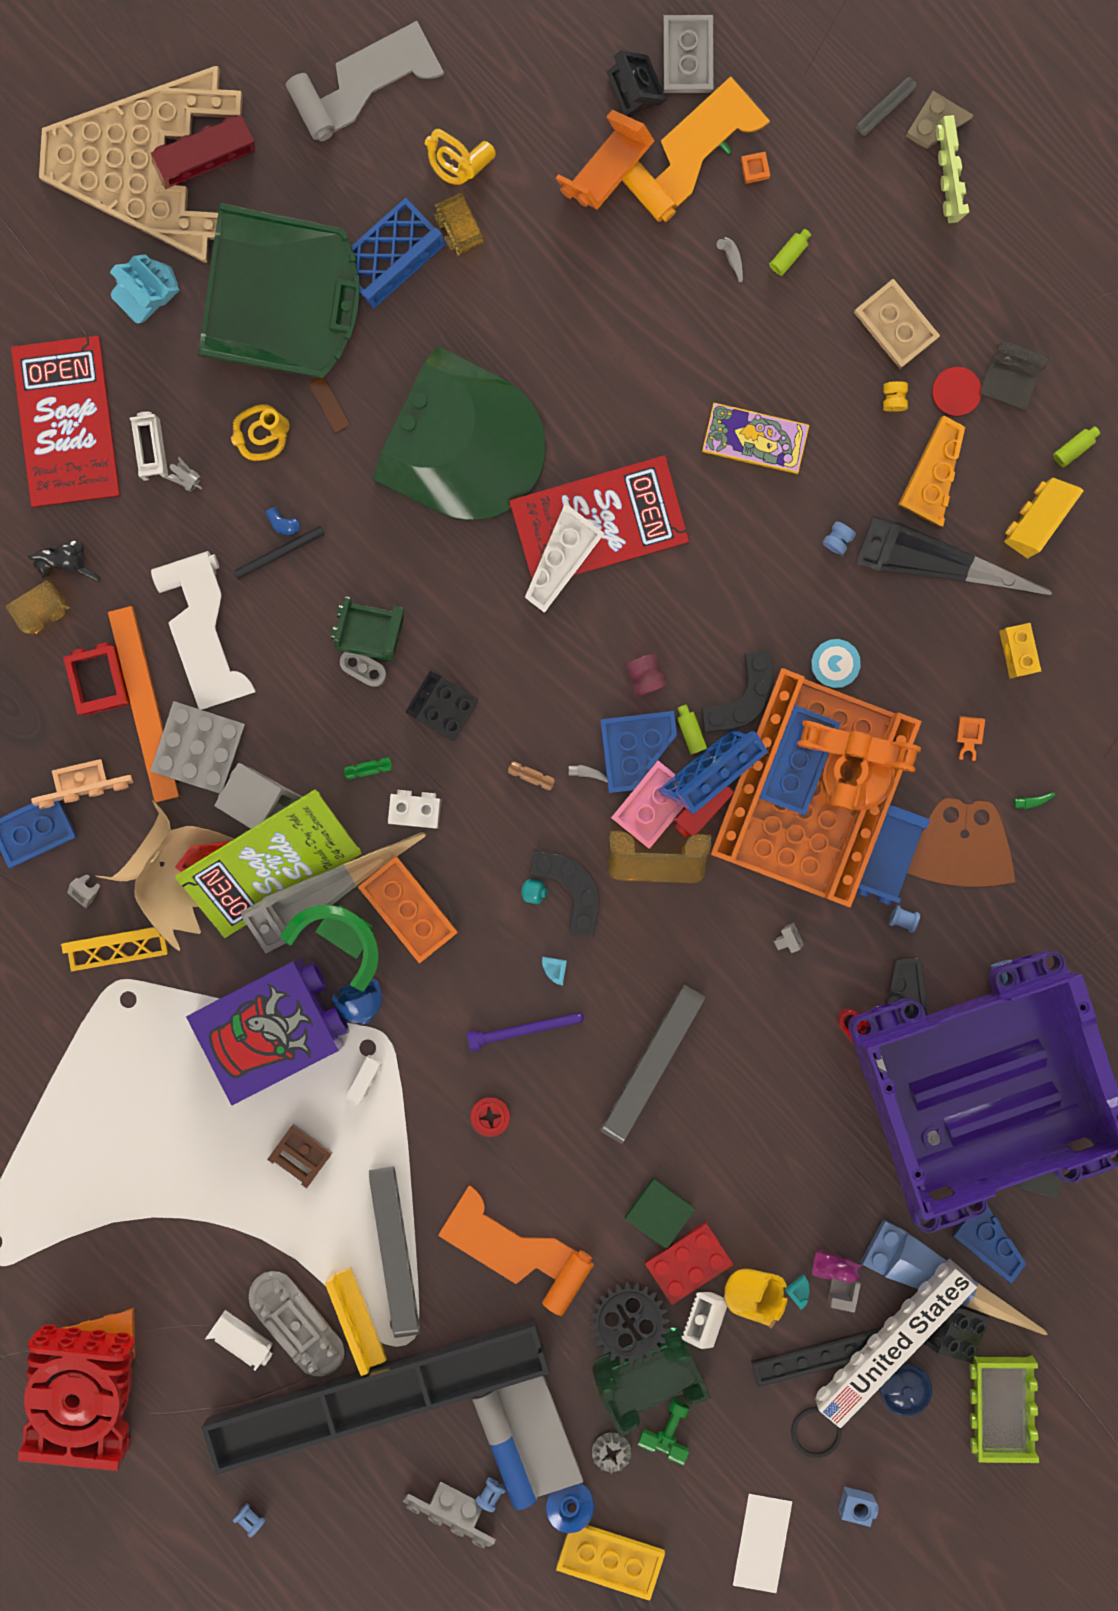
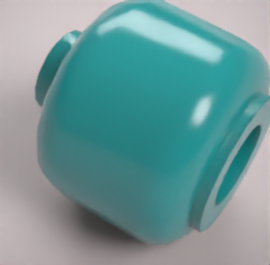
(534, 891)

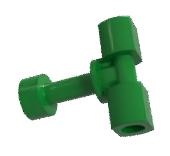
(664, 1440)

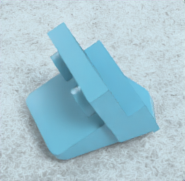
(143, 286)

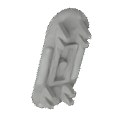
(296, 1324)

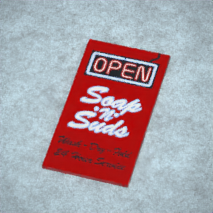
(65, 421)
(629, 504)

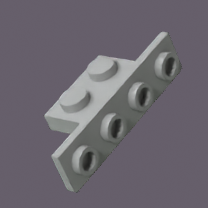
(454, 1510)

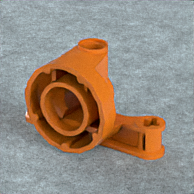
(878, 764)

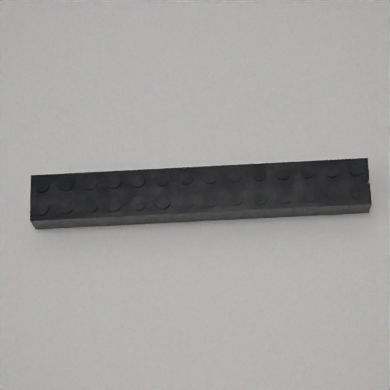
(376, 1398)

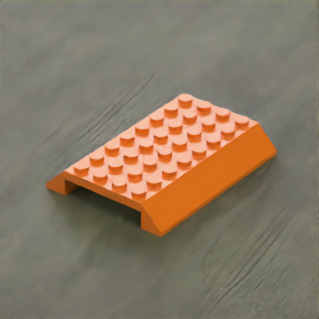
(829, 844)

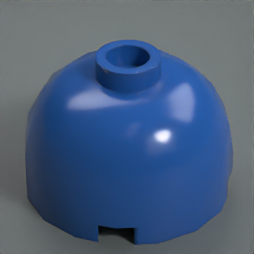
(358, 1005)

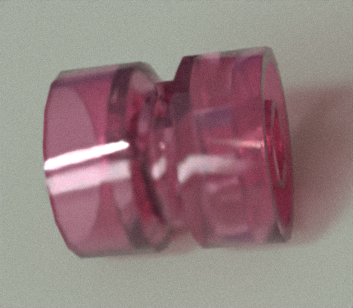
(645, 674)

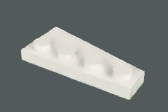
(566, 550)

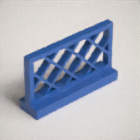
(406, 263)
(720, 770)

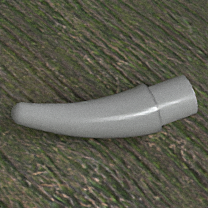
(584, 771)

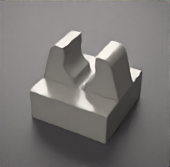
(81, 893)
(790, 938)

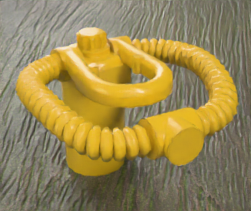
(468, 164)
(269, 419)

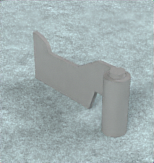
(362, 76)

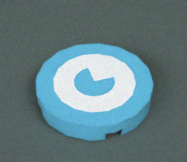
(835, 663)

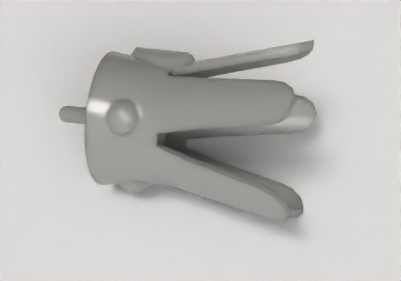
(187, 476)

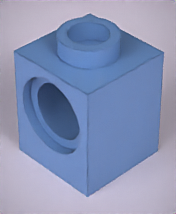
(852, 1497)

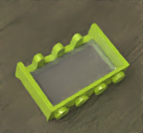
(1004, 1409)

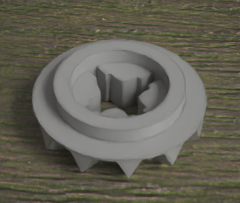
(614, 1442)

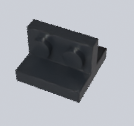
(635, 82)

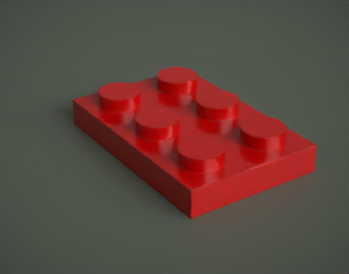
(688, 1263)

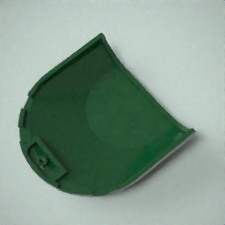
(463, 441)

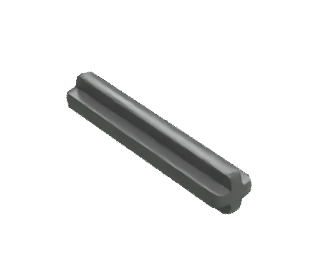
(886, 106)

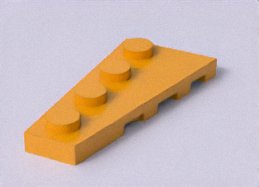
(931, 481)

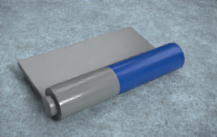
(527, 1441)

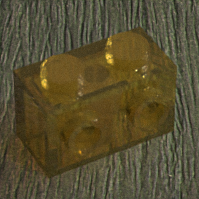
(38, 607)

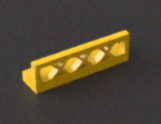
(110, 941)
(355, 1320)

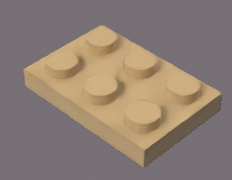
(896, 323)

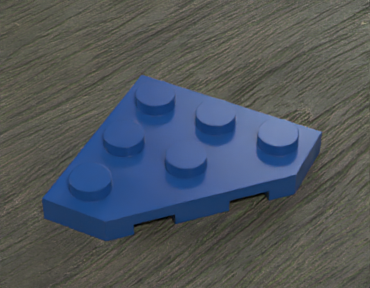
(634, 746)

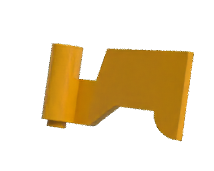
(690, 144)

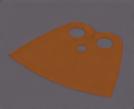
(971, 861)

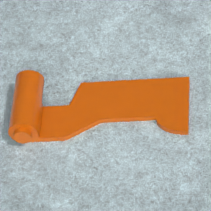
(515, 1255)

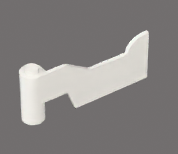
(196, 630)

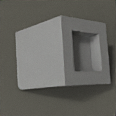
(843, 1295)

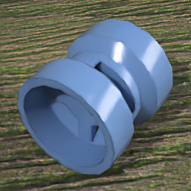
(839, 538)

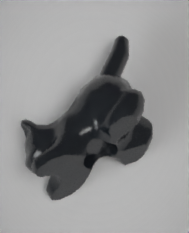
(65, 557)

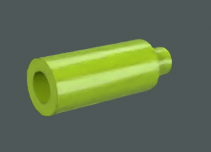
(790, 252)
(1076, 446)
(691, 730)

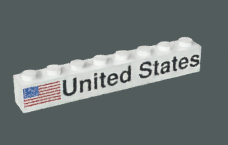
(894, 1342)

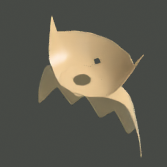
(156, 888)

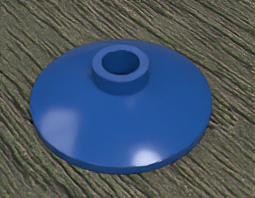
(558, 1508)

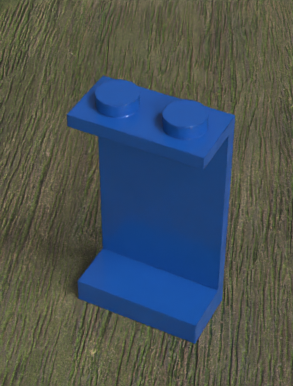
(892, 855)

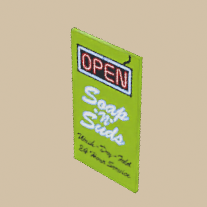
(267, 859)

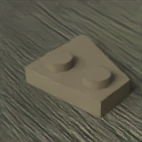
(936, 107)

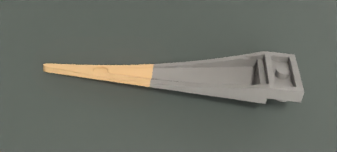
(274, 912)

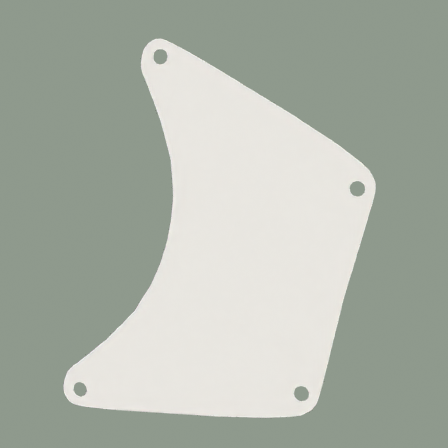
(149, 1133)

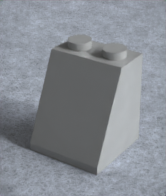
(253, 797)

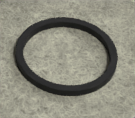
(814, 1455)

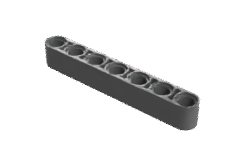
(652, 1063)
(394, 1252)

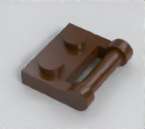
(305, 1150)

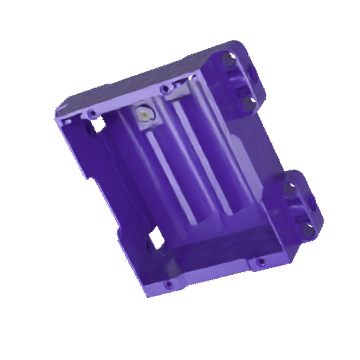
(991, 1089)

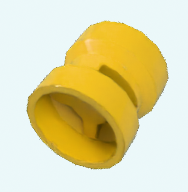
(895, 396)

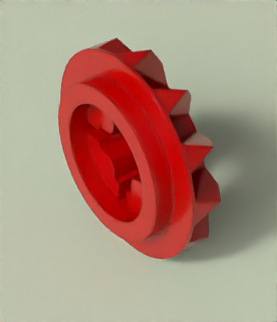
(482, 1125)

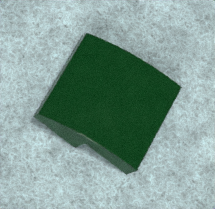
(659, 1213)

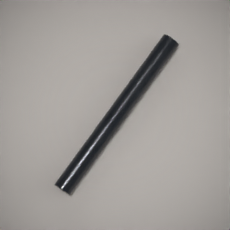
(279, 552)

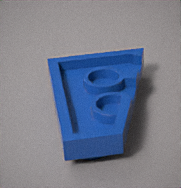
(990, 1244)

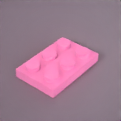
(647, 812)

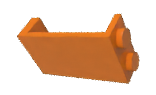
(609, 163)

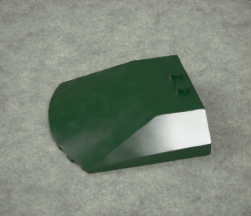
(279, 293)

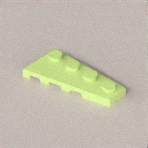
(952, 167)

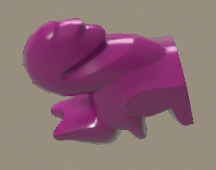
(835, 1267)

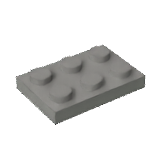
(688, 53)

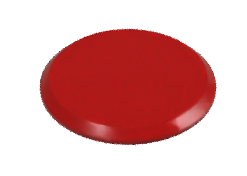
(956, 391)

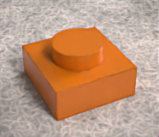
(755, 167)

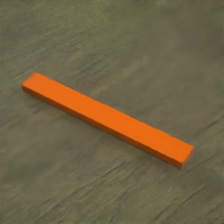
(141, 696)

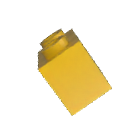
(1020, 650)

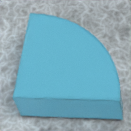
(554, 969)

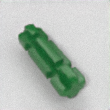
(368, 768)

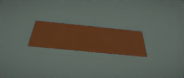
(329, 404)

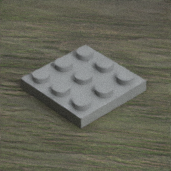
(197, 747)

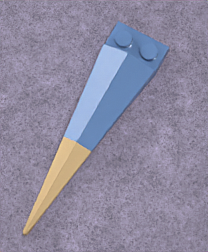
(911, 1262)

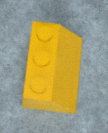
(1041, 516)

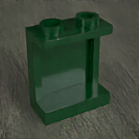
(367, 630)

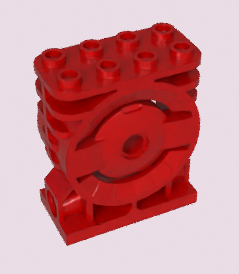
(100, 1375)

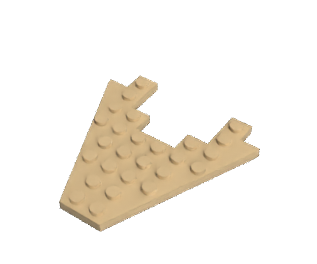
(109, 164)

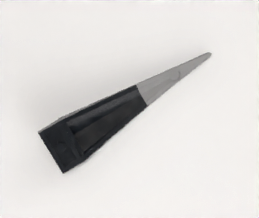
(903, 549)

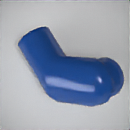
(280, 524)

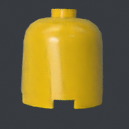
(756, 1295)

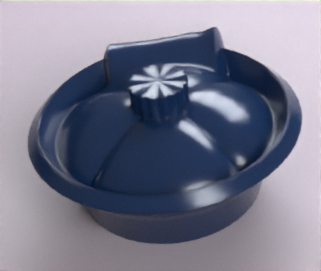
(907, 1391)

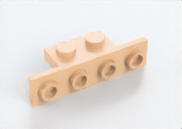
(78, 781)

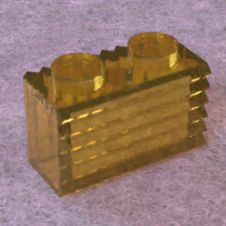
(458, 223)

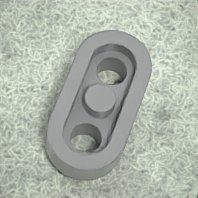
(363, 669)

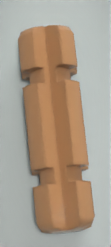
(531, 775)

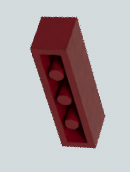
(202, 151)

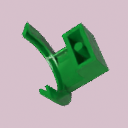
(344, 931)

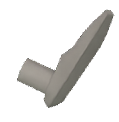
(732, 255)

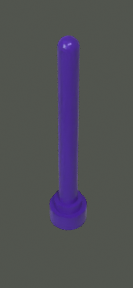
(479, 1040)

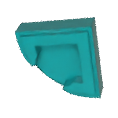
(799, 1291)

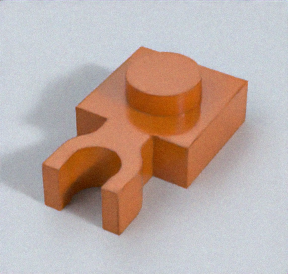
(970, 732)

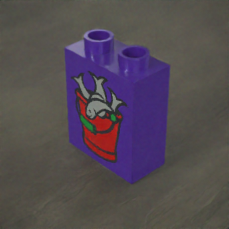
(268, 1030)

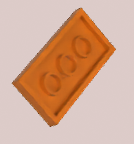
(407, 909)

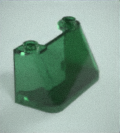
(636, 1388)

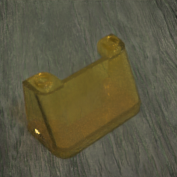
(656, 867)

